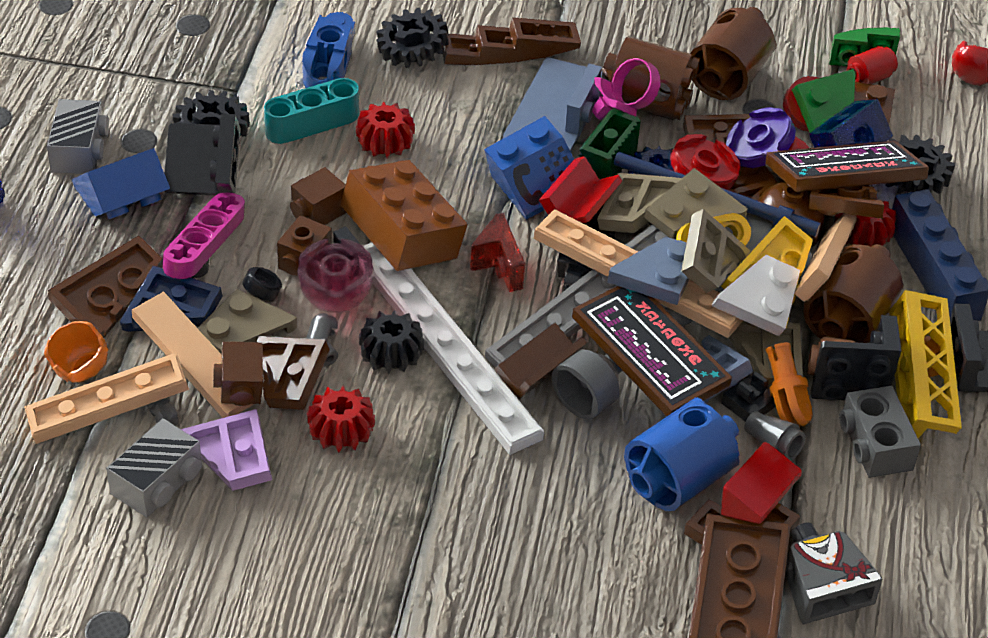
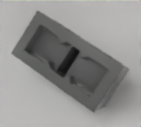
(879, 431)

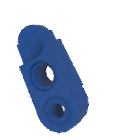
(328, 49)

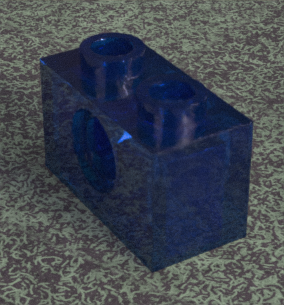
(855, 124)

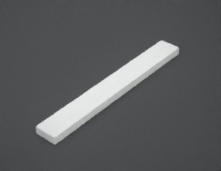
(457, 356)

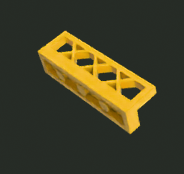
(911, 375)

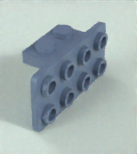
(563, 95)

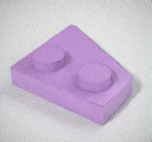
(234, 449)

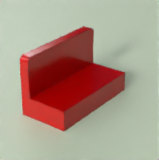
(579, 191)

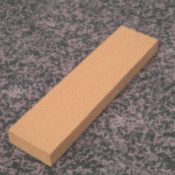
(825, 256)
(177, 334)
(106, 398)

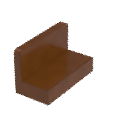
(537, 360)

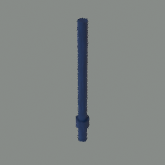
(754, 207)

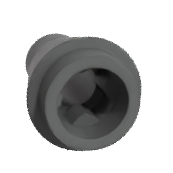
(779, 433)

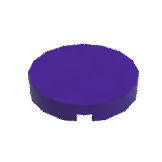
(763, 132)

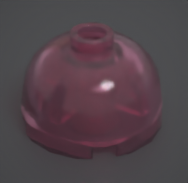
(335, 275)

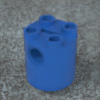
(682, 455)

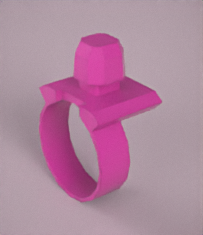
(613, 90)

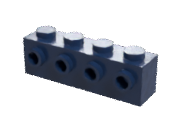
(938, 253)

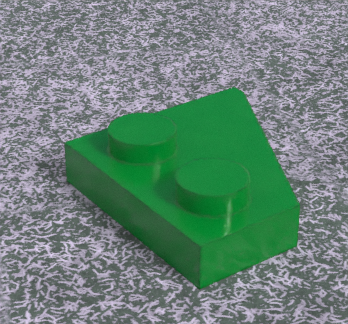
(824, 97)

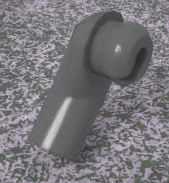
(321, 328)

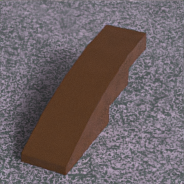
(520, 42)

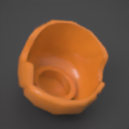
(76, 351)

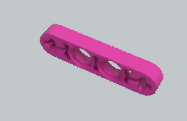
(209, 229)

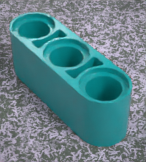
(311, 110)

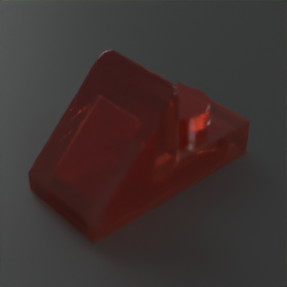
(499, 249)

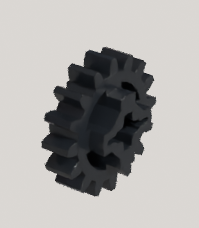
(412, 37)
(209, 109)
(939, 165)

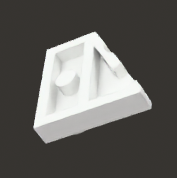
(761, 295)

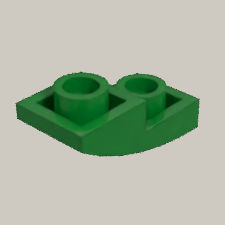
(860, 40)

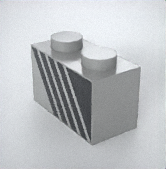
(77, 136)
(154, 467)

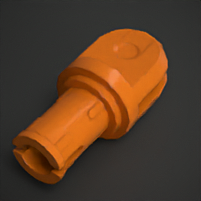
(788, 388)

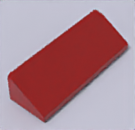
(759, 485)

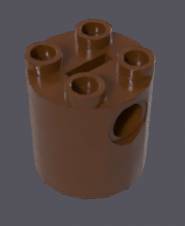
(733, 52)
(675, 72)
(855, 294)

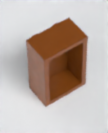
(403, 214)

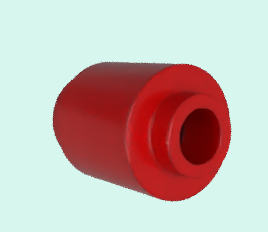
(873, 65)

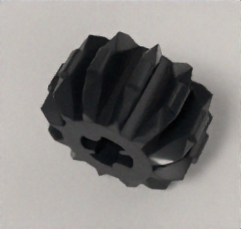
(391, 341)

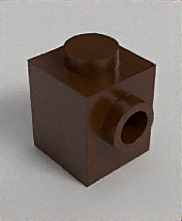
(318, 197)
(296, 239)
(240, 373)

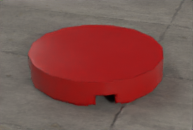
(709, 158)

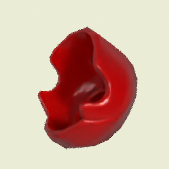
(971, 63)

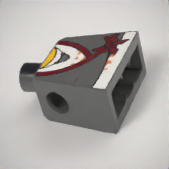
(828, 574)

